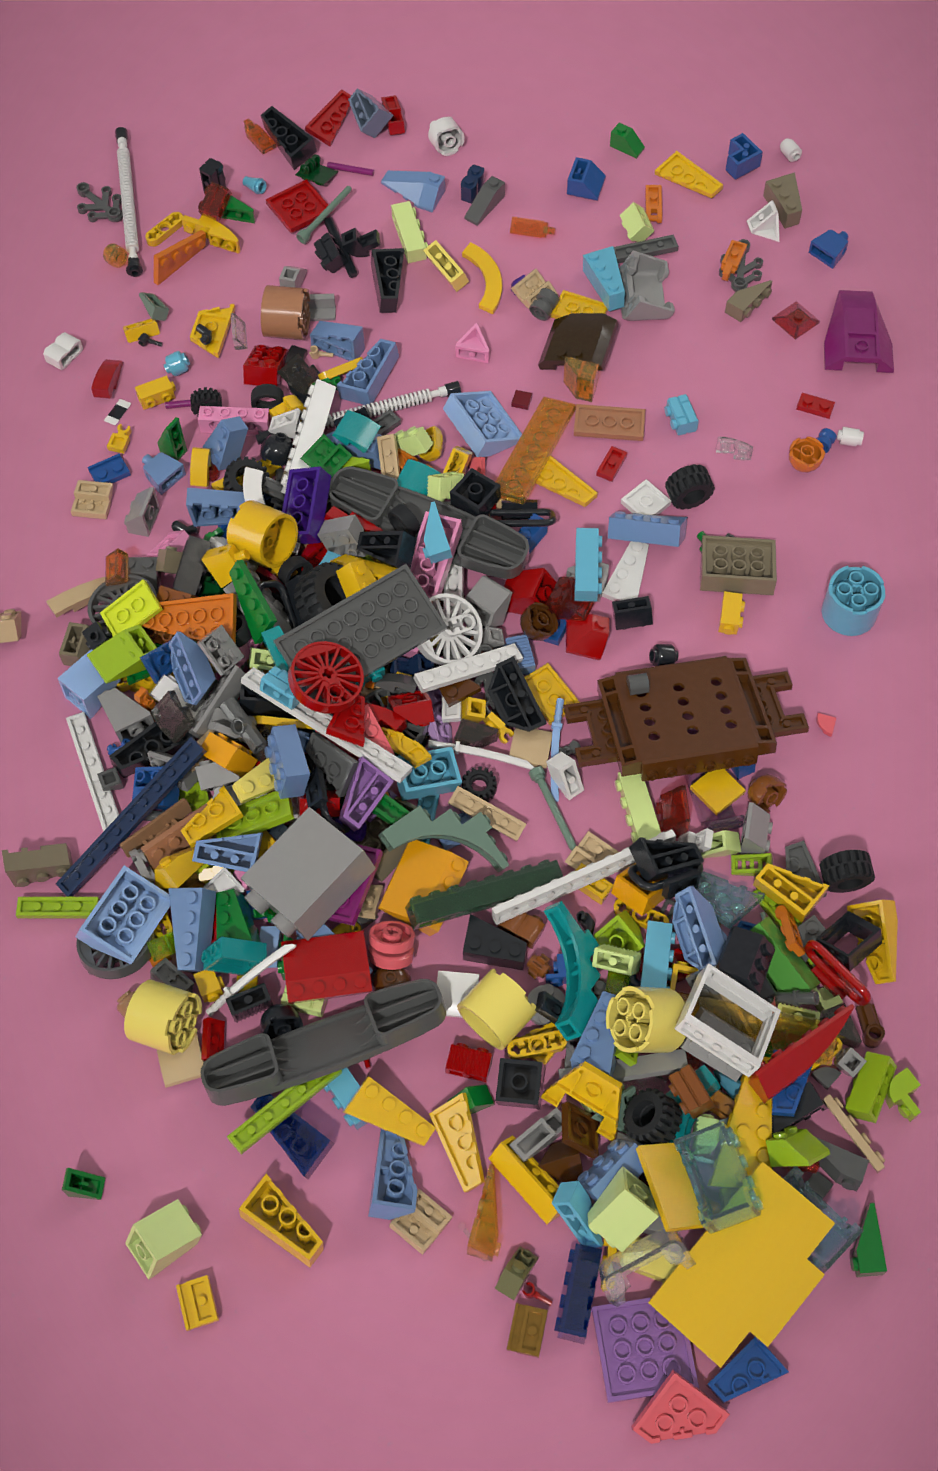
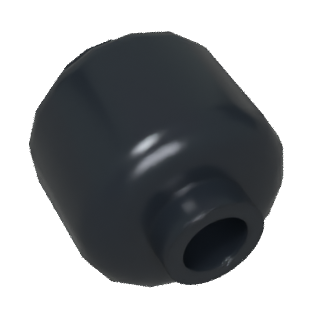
(663, 654)

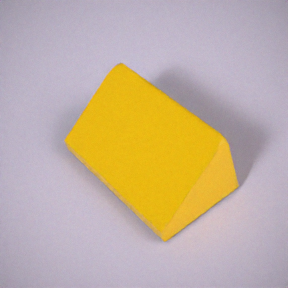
(134, 330)
(598, 890)

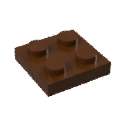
(579, 1130)

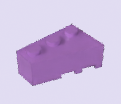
(363, 794)

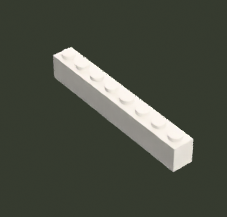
(312, 425)

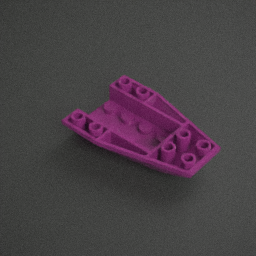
(857, 333)

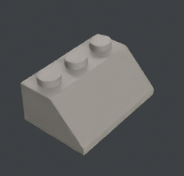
(213, 776)

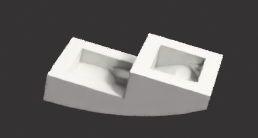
(702, 839)

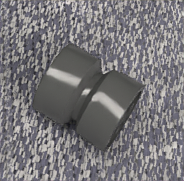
(544, 304)

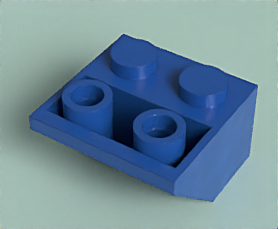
(585, 179)
(143, 776)

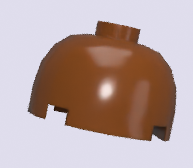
(766, 791)

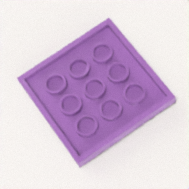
(639, 1350)

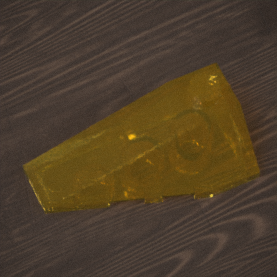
(485, 1227)

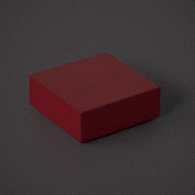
(521, 399)

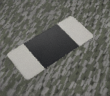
(117, 412)

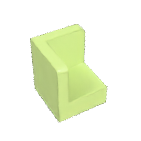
(826, 999)

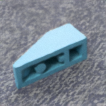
(435, 539)
(573, 1206)

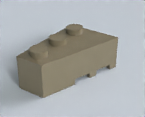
(786, 199)
(37, 865)

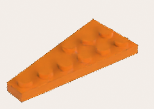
(196, 616)

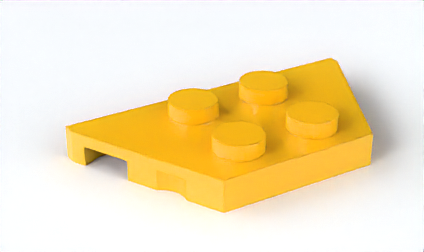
(218, 322)

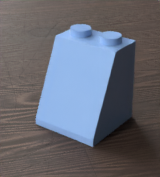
(83, 684)

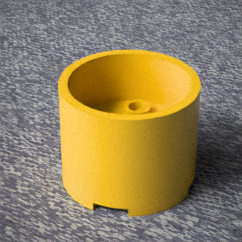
(263, 532)

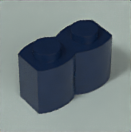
(472, 183)

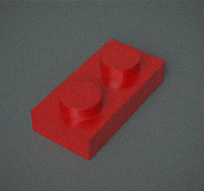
(815, 405)
(611, 463)
(212, 1037)

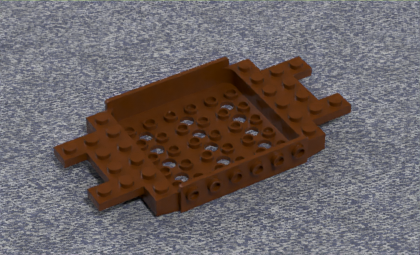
(623, 737)

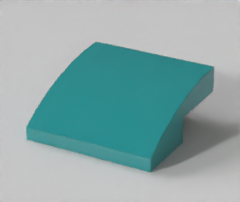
(356, 430)
(415, 476)

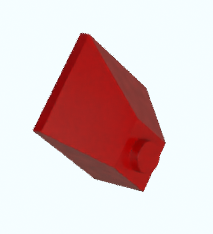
(587, 637)
(413, 707)

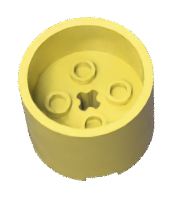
(496, 1009)
(162, 1017)
(645, 1019)

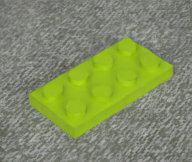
(260, 815)

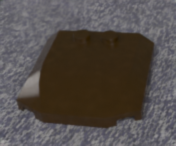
(579, 337)

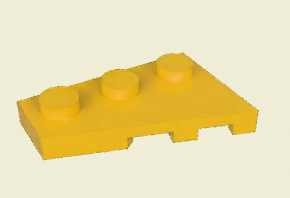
(214, 817)

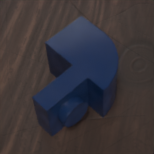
(411, 666)

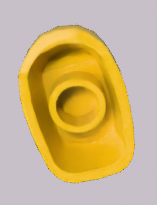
(436, 449)

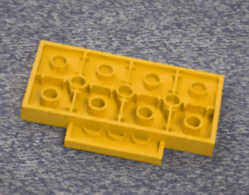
(748, 1273)

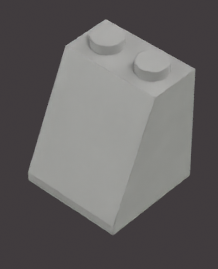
(124, 714)

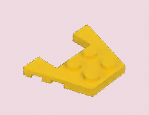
(592, 1089)

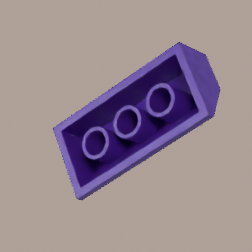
(307, 501)

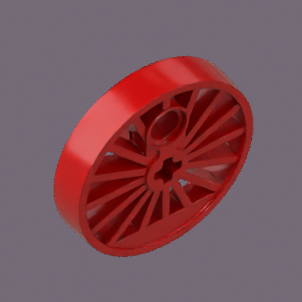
(325, 677)

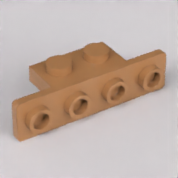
(156, 826)

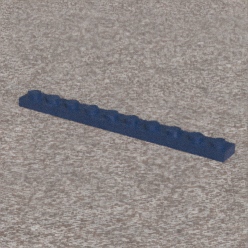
(131, 817)

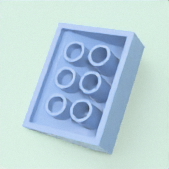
(482, 422)
(125, 916)

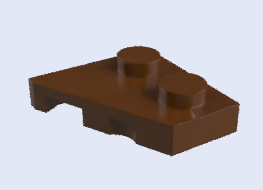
(459, 691)

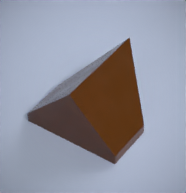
(562, 1162)

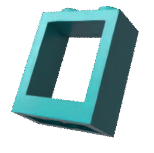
(233, 955)

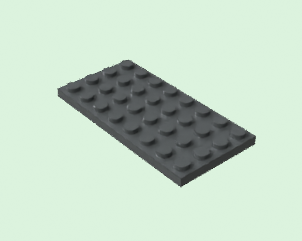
(372, 623)

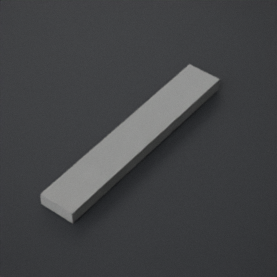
(646, 1066)

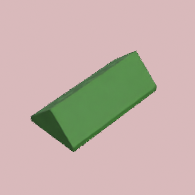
(786, 969)

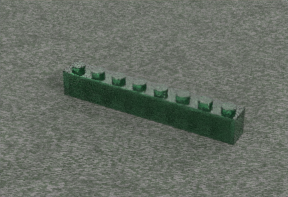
(479, 895)

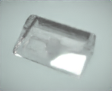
(238, 332)

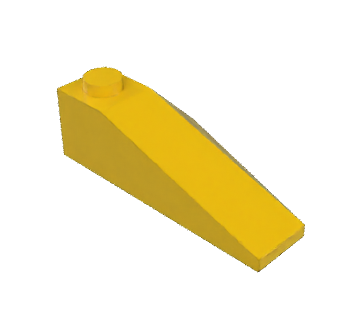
(176, 868)
(883, 959)

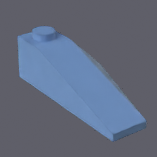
(421, 188)
(393, 1183)

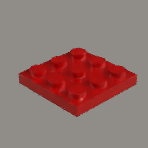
(297, 206)

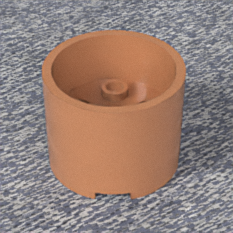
(285, 312)

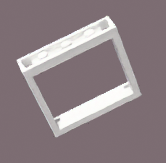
(715, 1042)

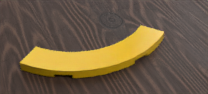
(490, 274)
(407, 748)

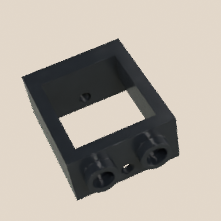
(857, 926)

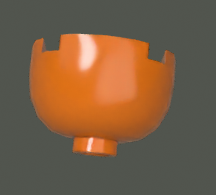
(806, 454)

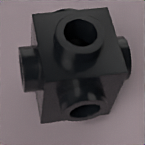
(96, 635)

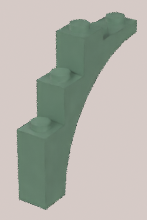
(447, 826)

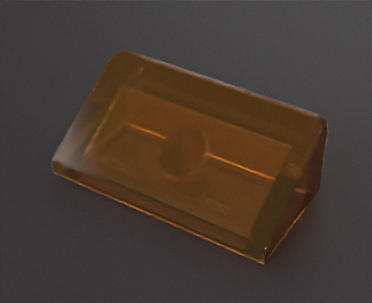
(116, 568)

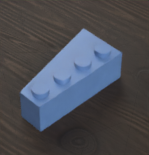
(370, 374)
(213, 506)
(647, 528)
(192, 925)
(596, 1041)

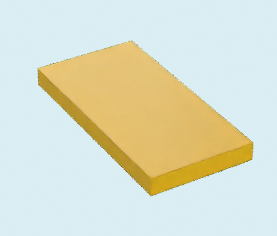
(670, 1186)

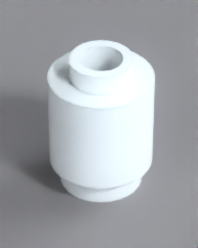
(790, 149)
(850, 436)

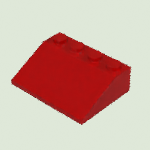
(327, 967)

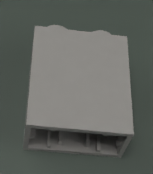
(306, 875)

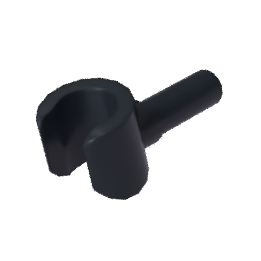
(144, 339)

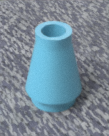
(257, 185)

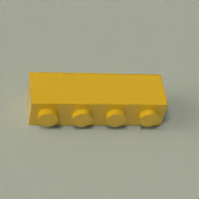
(528, 1179)

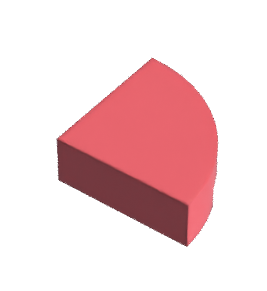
(478, 464)
(826, 723)

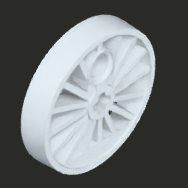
(454, 636)

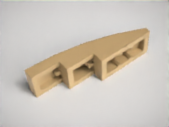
(73, 598)

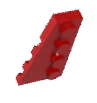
(330, 118)

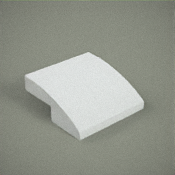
(454, 988)

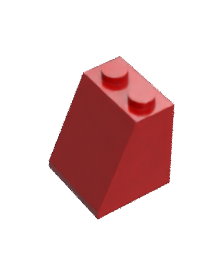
(528, 588)

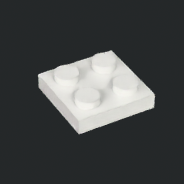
(646, 500)

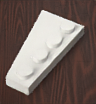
(628, 574)

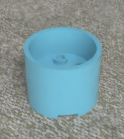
(853, 600)

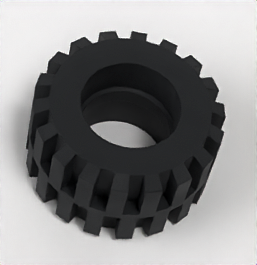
(237, 469)
(689, 486)
(847, 871)
(648, 1105)

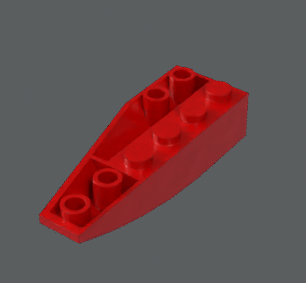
(798, 1057)

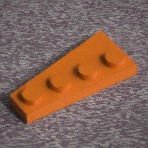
(177, 255)

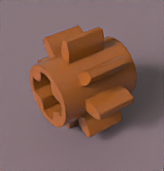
(538, 966)

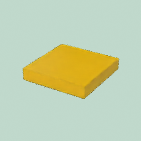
(717, 790)

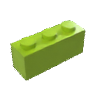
(871, 1087)

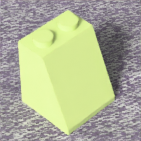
(623, 1210)
(162, 1238)

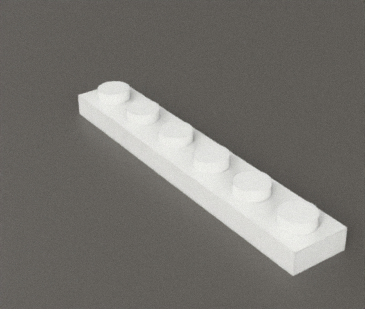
(465, 668)

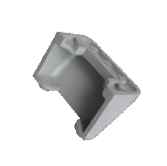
(643, 288)

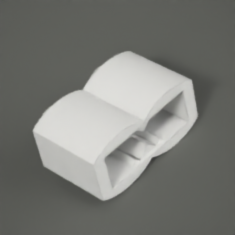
(63, 351)

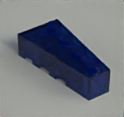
(298, 1139)
(579, 1293)

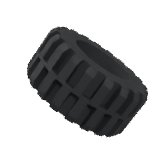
(311, 590)

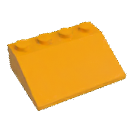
(420, 872)

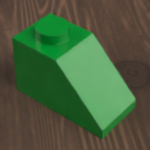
(626, 140)

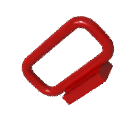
(835, 976)

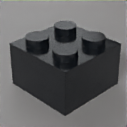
(475, 493)
(520, 1083)

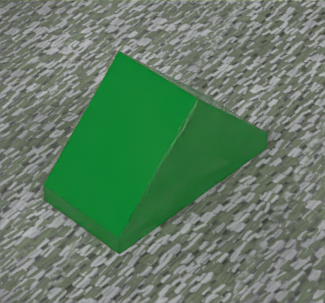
(478, 1097)
(82, 1184)

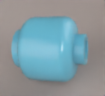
(176, 363)

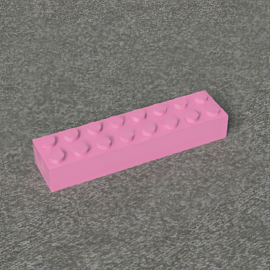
(433, 576)

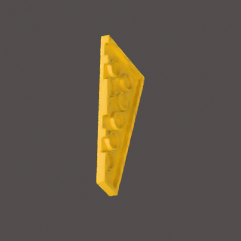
(752, 1124)

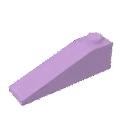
(438, 730)

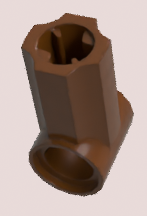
(870, 1024)

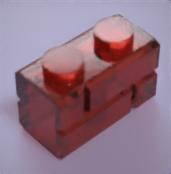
(215, 201)

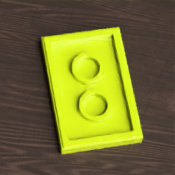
(131, 609)

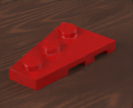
(349, 723)

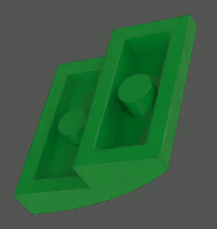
(327, 455)

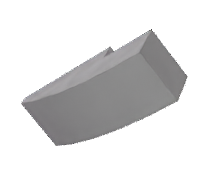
(538, 1135)

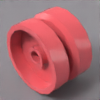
(391, 945)

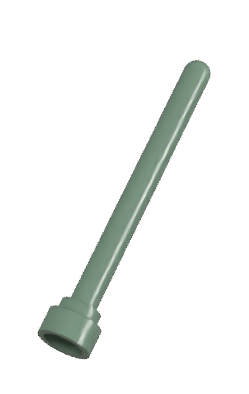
(304, 235)
(538, 776)

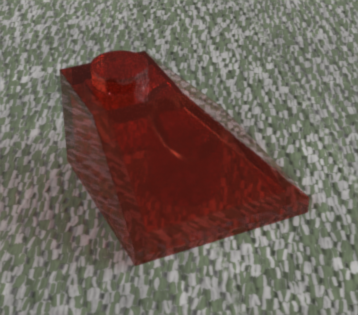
(795, 320)

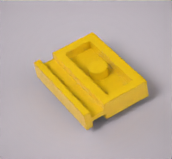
(197, 1303)

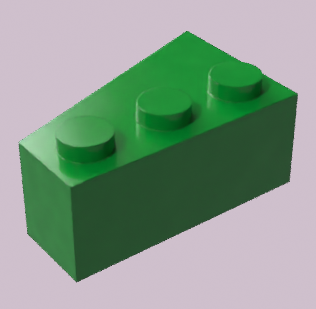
(234, 917)

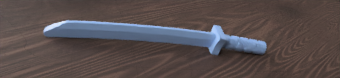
(556, 726)

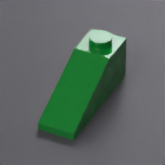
(238, 211)
(172, 440)
(868, 1251)

